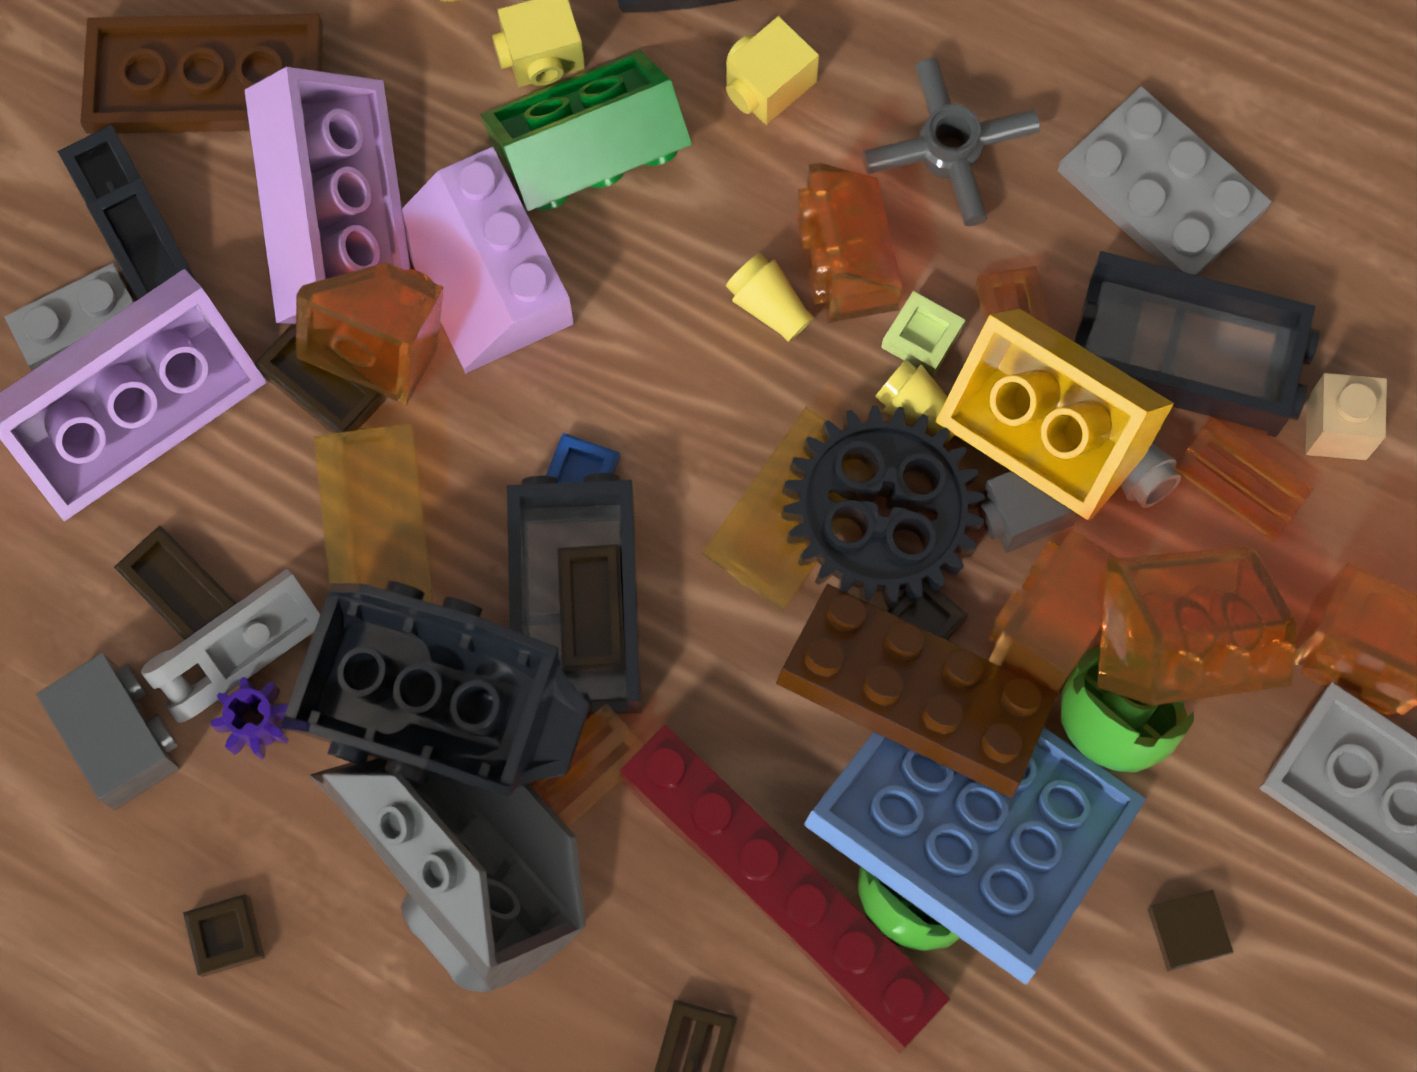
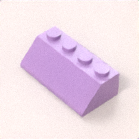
(323, 179)
(125, 394)

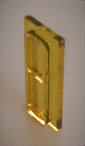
(373, 508)
(754, 536)

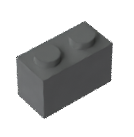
(109, 730)

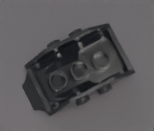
(434, 691)

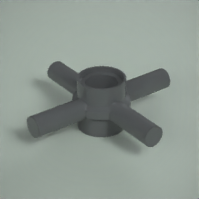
(949, 162)

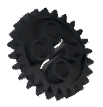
(889, 452)

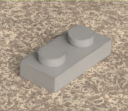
(68, 314)

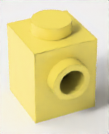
(538, 41)
(770, 70)

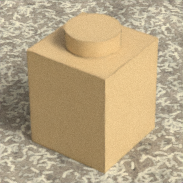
(1346, 416)

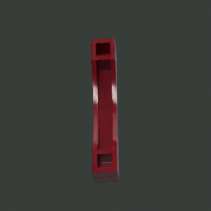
(784, 887)

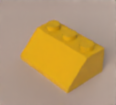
(1052, 411)

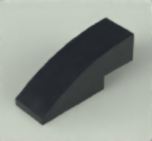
(123, 210)

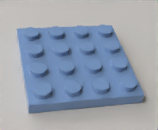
(972, 858)

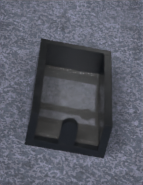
(1200, 340)
(564, 515)

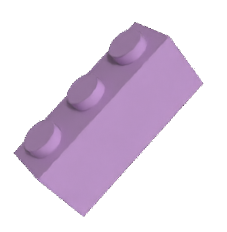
(482, 248)

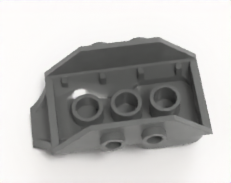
(483, 872)

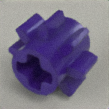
(255, 701)

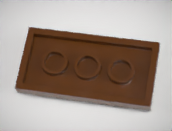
(188, 69)
(918, 690)

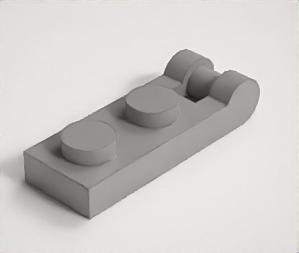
(233, 645)

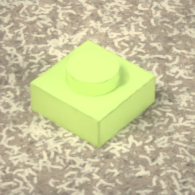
(923, 333)

